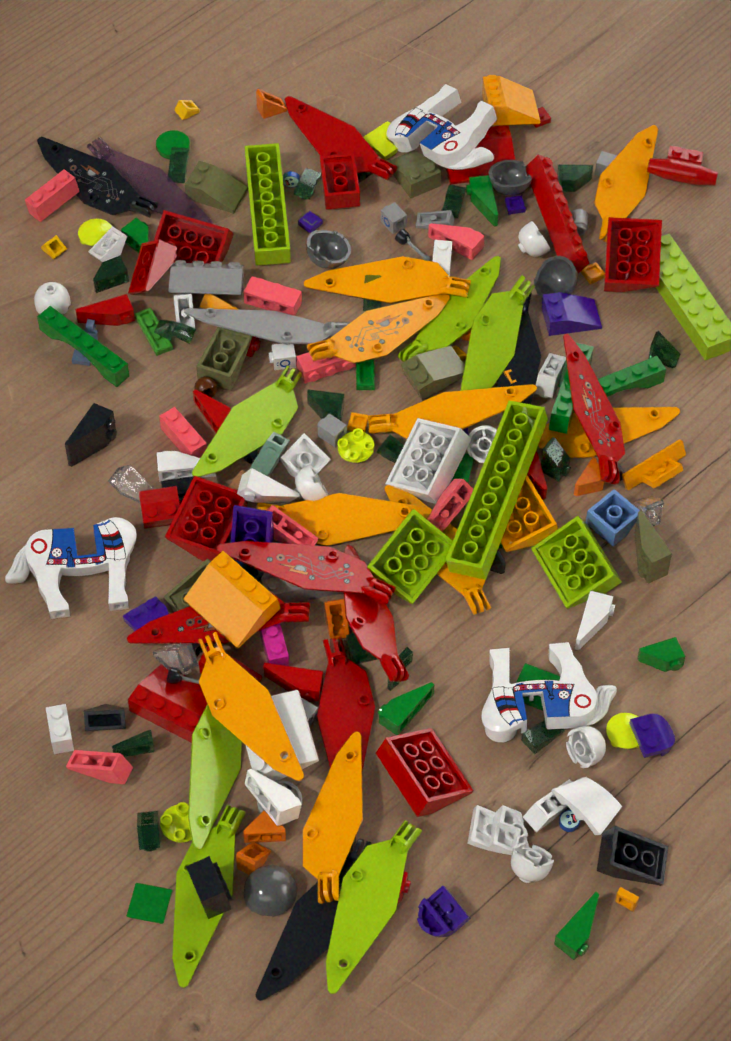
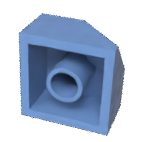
(612, 517)

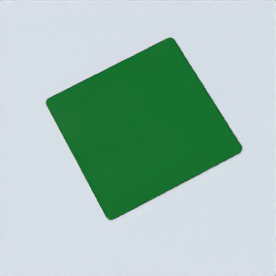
(149, 903)

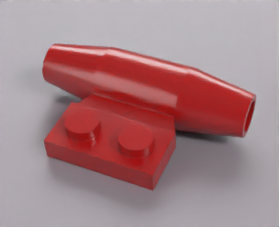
(683, 166)

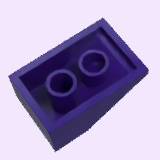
(569, 313)
(252, 525)

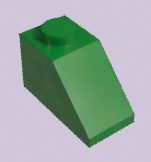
(137, 233)
(663, 655)

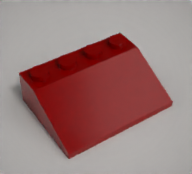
(499, 142)
(194, 238)
(632, 254)
(204, 518)
(167, 704)
(423, 771)

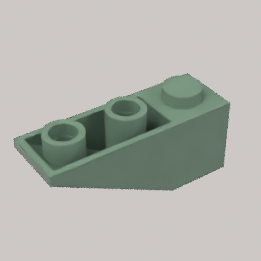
(270, 454)

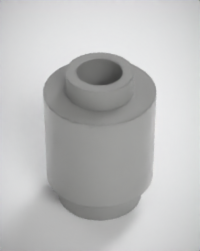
(580, 218)

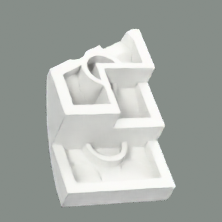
(588, 803)
(497, 830)

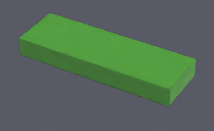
(148, 323)

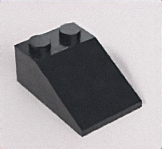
(91, 434)
(632, 857)

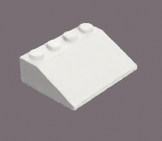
(429, 459)
(297, 728)

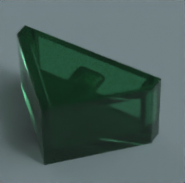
(664, 350)

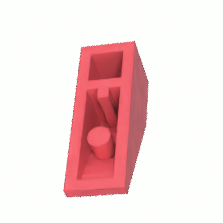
(464, 239)
(450, 503)
(289, 531)
(101, 765)

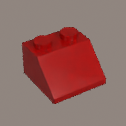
(159, 506)

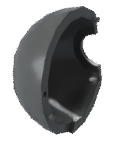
(509, 177)
(327, 248)
(556, 276)
(270, 891)

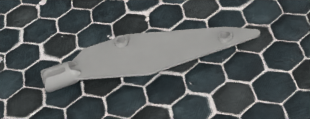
(268, 324)

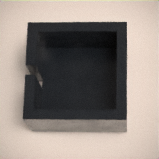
(210, 887)

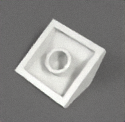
(109, 245)
(304, 453)

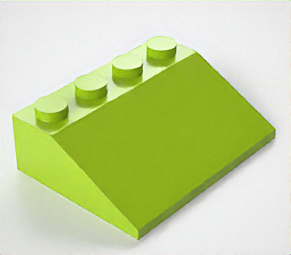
(411, 556)
(575, 563)

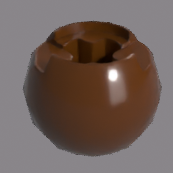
(206, 385)

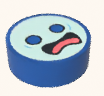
(290, 179)
(568, 821)

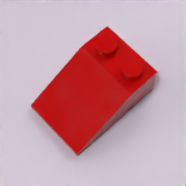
(340, 181)
(152, 262)

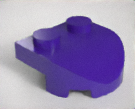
(145, 613)
(653, 734)
(441, 914)

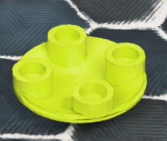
(92, 231)
(356, 446)
(620, 731)
(175, 823)

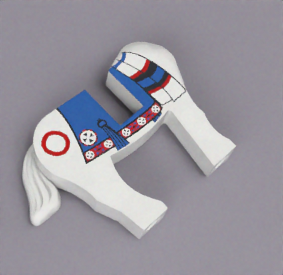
(441, 139)
(54, 554)
(565, 702)

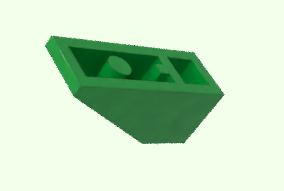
(483, 198)
(402, 709)
(575, 934)

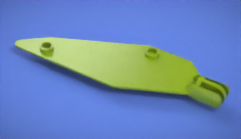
(457, 314)
(494, 336)
(251, 424)
(212, 773)
(367, 902)
(191, 923)

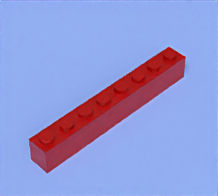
(556, 212)

